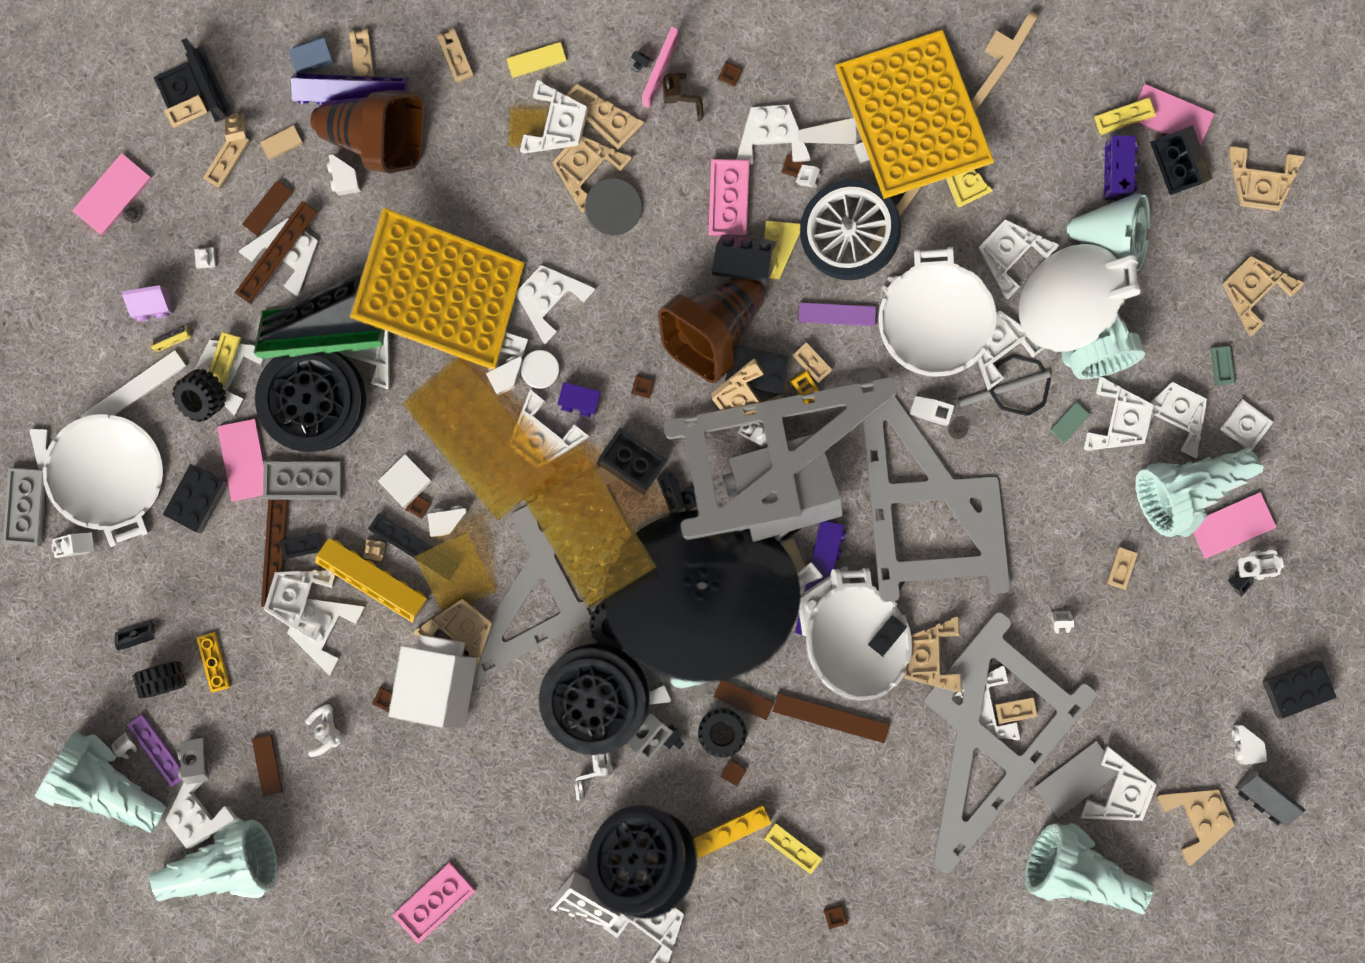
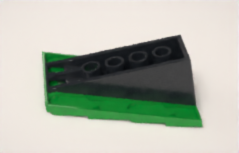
(316, 325)

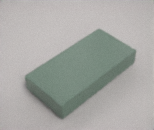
(1222, 365)
(1069, 422)

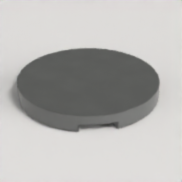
(612, 206)

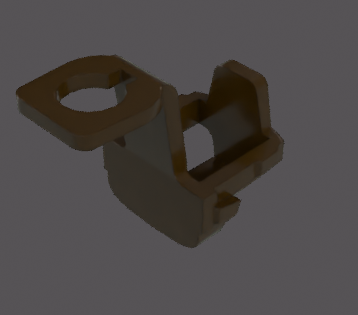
(674, 94)

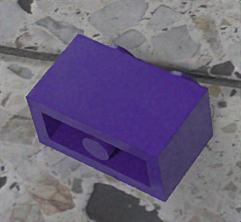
(579, 399)

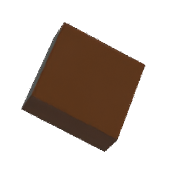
(730, 74)
(791, 168)
(642, 387)
(418, 507)
(383, 699)
(733, 773)
(835, 916)

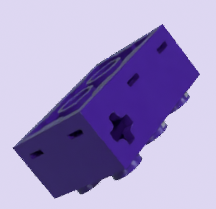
(1120, 167)

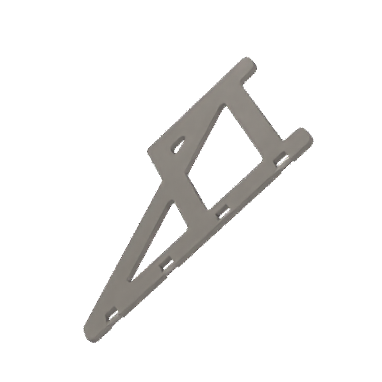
(748, 507)
(983, 528)
(539, 565)
(970, 734)

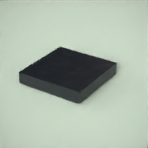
(178, 85)

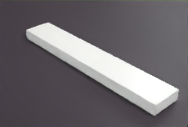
(139, 386)

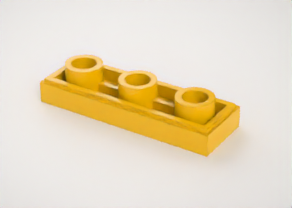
(216, 674)

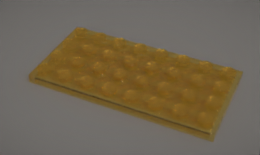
(479, 438)
(588, 529)

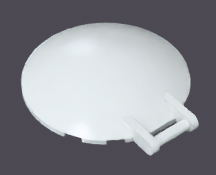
(1075, 296)
(937, 316)
(103, 474)
(840, 636)

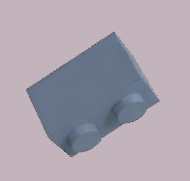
(311, 56)

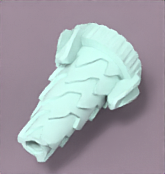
(1106, 355)
(1177, 494)
(88, 781)
(238, 862)
(1067, 867)

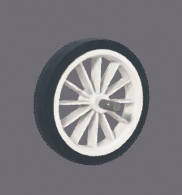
(850, 230)

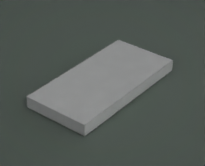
(302, 480)
(24, 507)
(1075, 780)

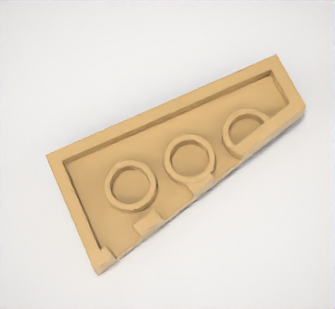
(608, 120)

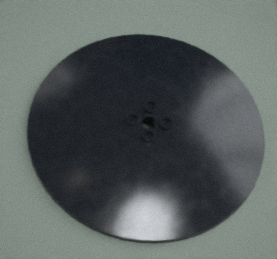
(710, 630)

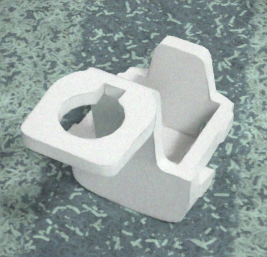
(1258, 565)
(600, 769)

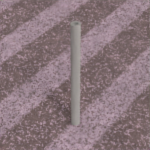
(1004, 388)

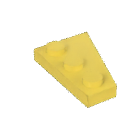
(967, 187)
(786, 237)

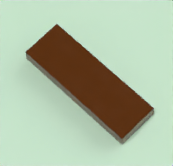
(267, 208)
(743, 699)
(267, 765)

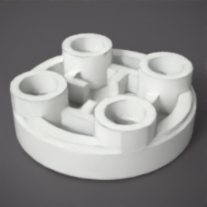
(540, 369)

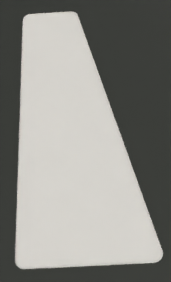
(834, 133)

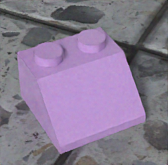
(148, 303)

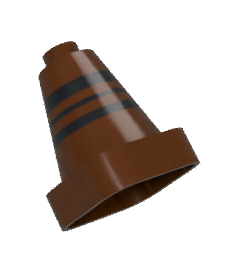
(379, 128)
(707, 328)

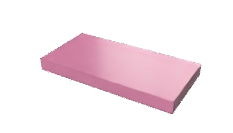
(660, 67)
(1174, 113)
(111, 194)
(729, 197)
(242, 459)
(1234, 525)
(434, 902)

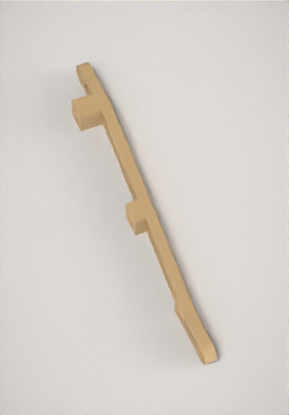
(1004, 50)

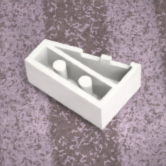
(579, 898)

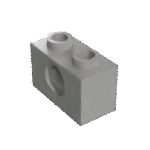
(650, 737)
(199, 770)

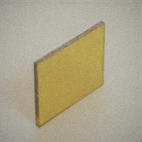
(455, 572)

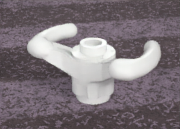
(325, 731)

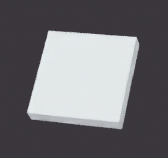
(1246, 425)
(404, 481)

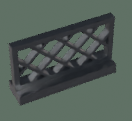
(207, 81)

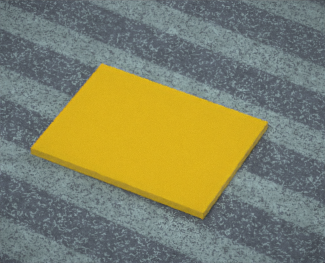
(913, 114)
(437, 289)

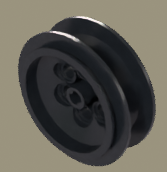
(344, 393)
(603, 666)
(666, 879)

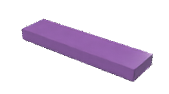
(837, 314)
(155, 748)

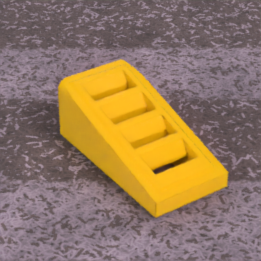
(804, 374)

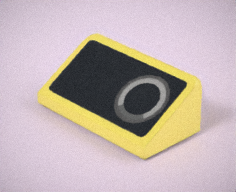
(170, 338)

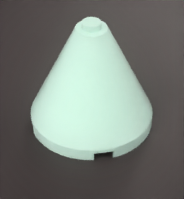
(1116, 227)

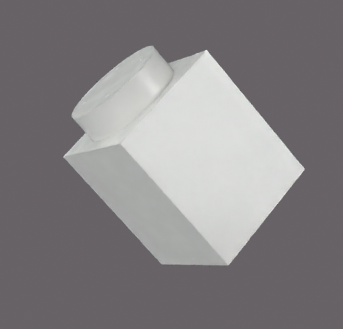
(433, 683)

